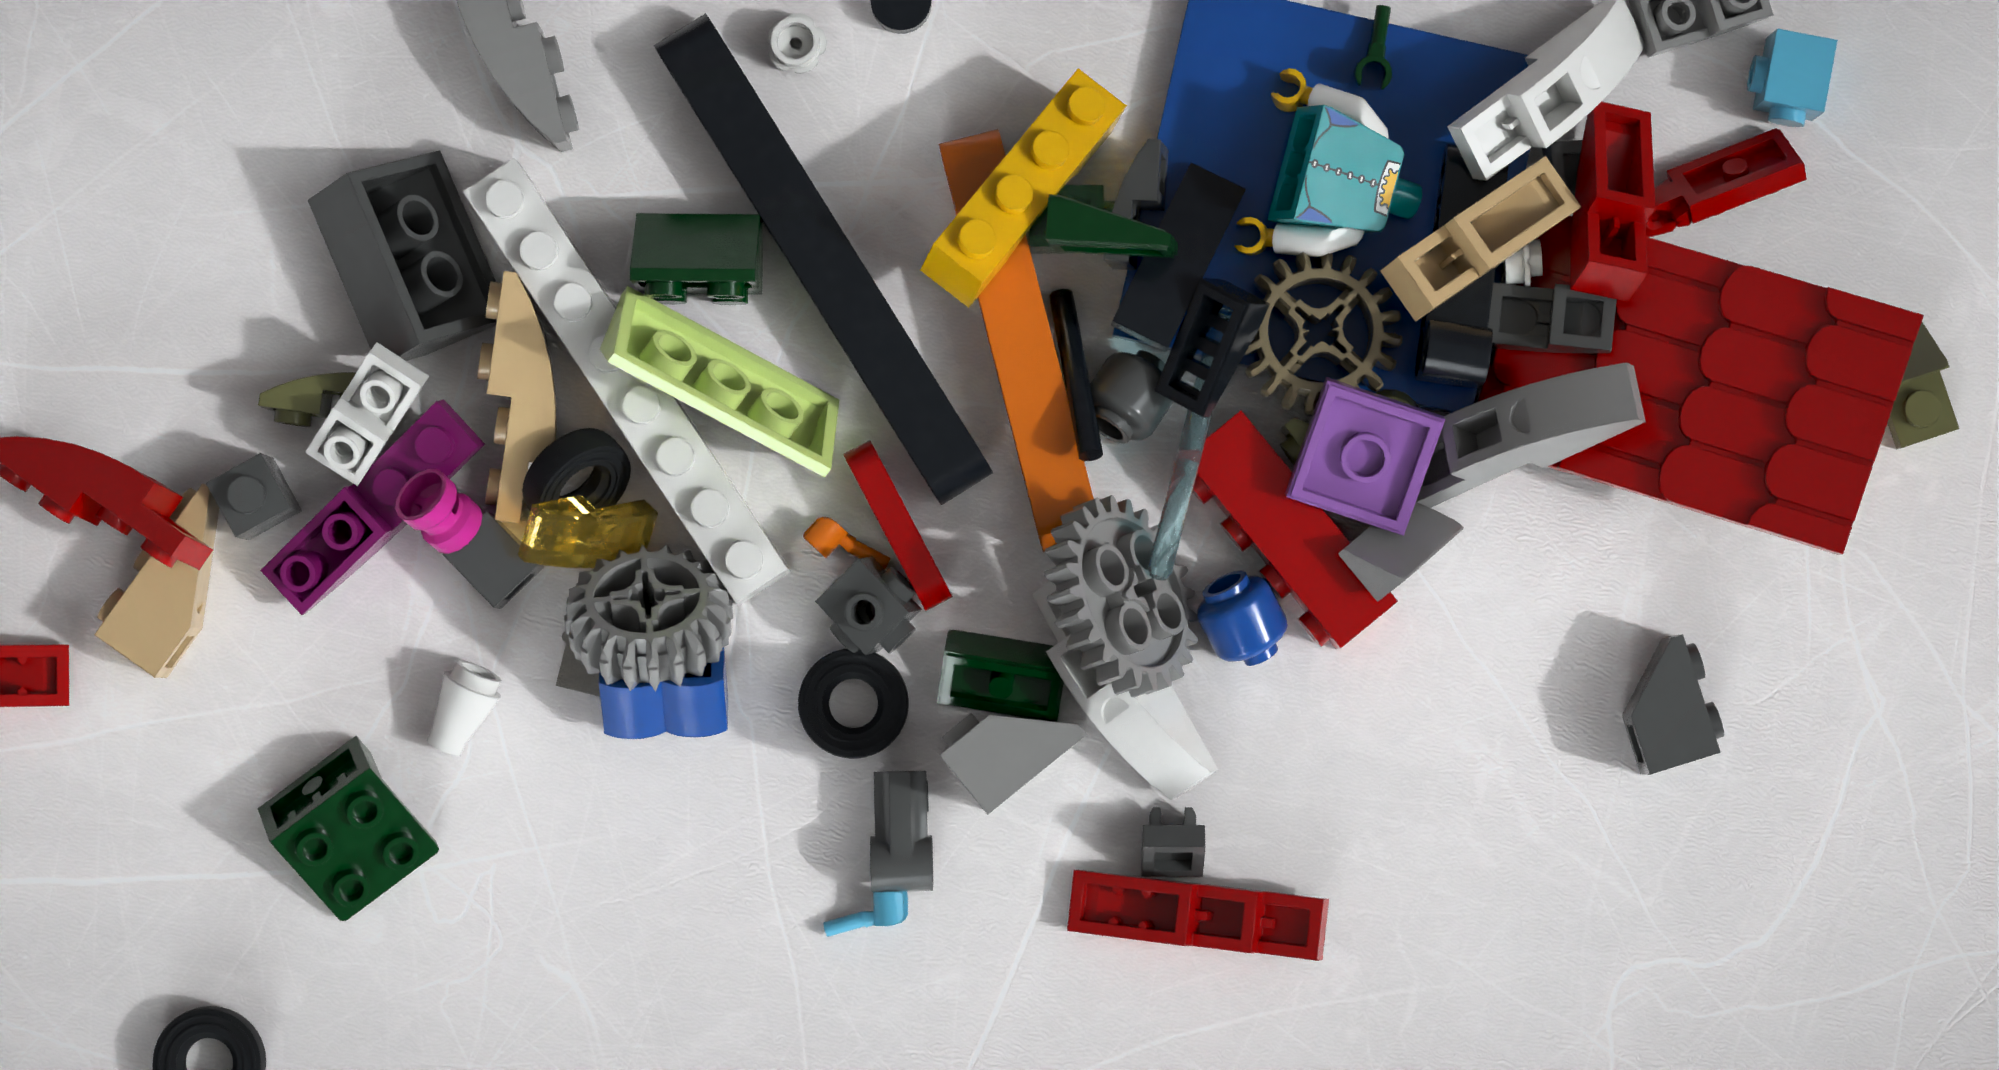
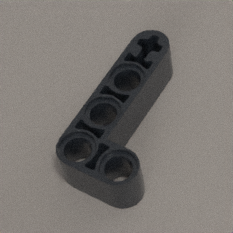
(1456, 334)

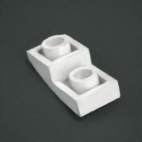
(367, 414)

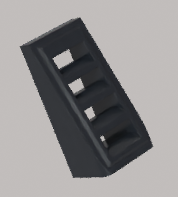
(1237, 336)

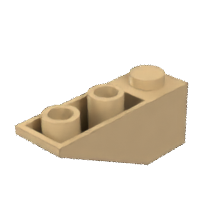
(163, 605)

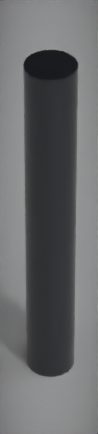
(1076, 375)

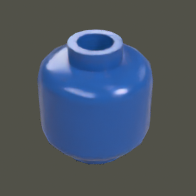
(1242, 618)

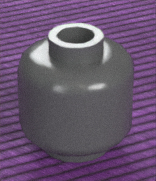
(1127, 397)

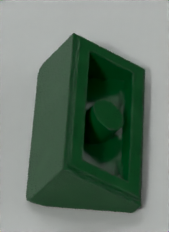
(999, 676)

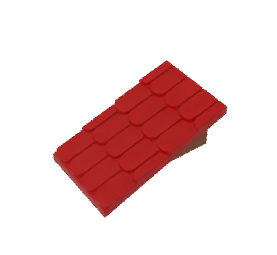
(1750, 389)

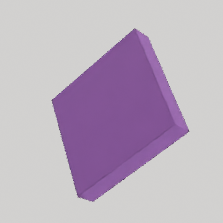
(1364, 456)

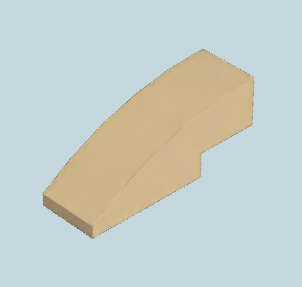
(1480, 238)

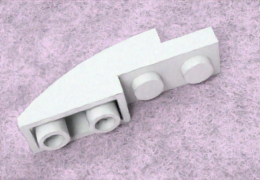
(1554, 91)
(1145, 729)

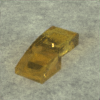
(576, 534)

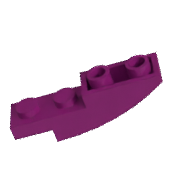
(365, 515)

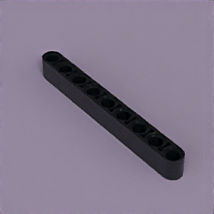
(823, 259)

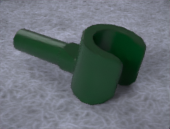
(1376, 47)

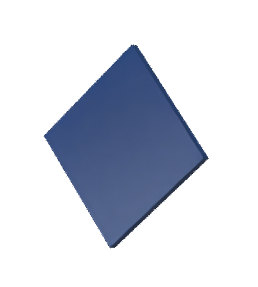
(1226, 122)

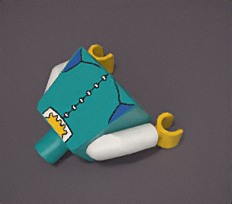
(1333, 176)

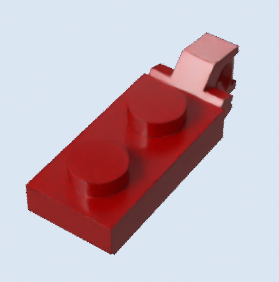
(1725, 181)

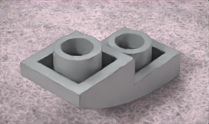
(1679, 23)

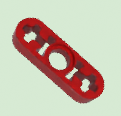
(897, 525)

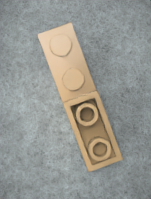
(520, 369)

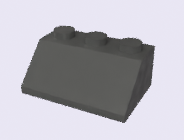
(406, 254)

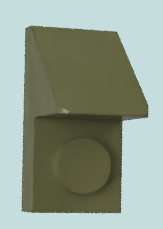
(1922, 402)

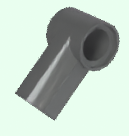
(901, 845)

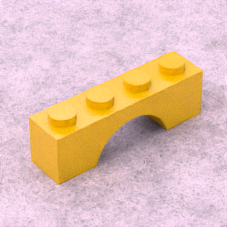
(1019, 187)

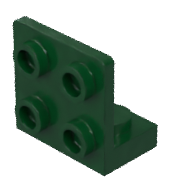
(346, 830)

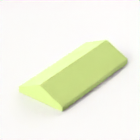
(722, 380)

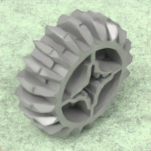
(611, 626)

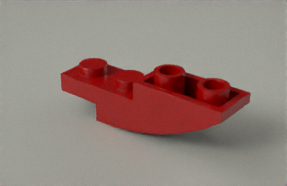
(98, 489)

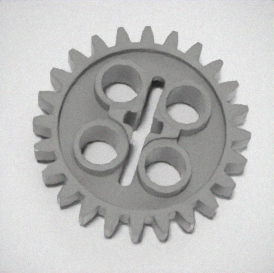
(1111, 605)

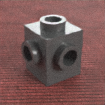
(850, 602)

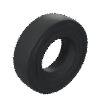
(570, 455)
(863, 740)
(213, 1023)

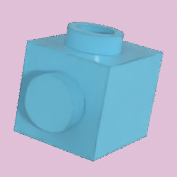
(1792, 77)

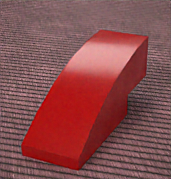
(1615, 203)

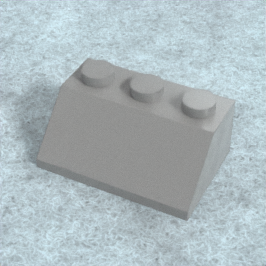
(1004, 753)

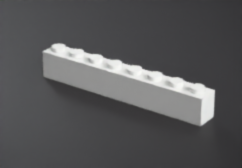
(647, 416)

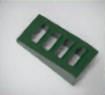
(1091, 230)

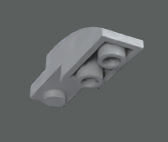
(522, 65)
(1531, 426)

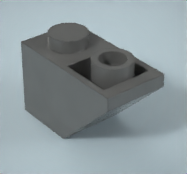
(1668, 712)

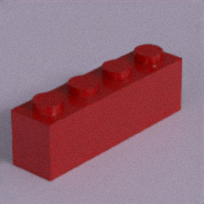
(1288, 535)

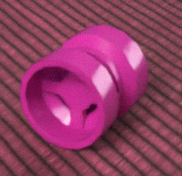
(446, 518)

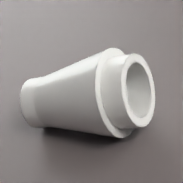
(462, 705)

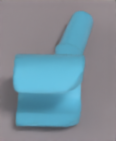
(889, 910)

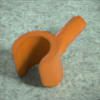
(827, 535)

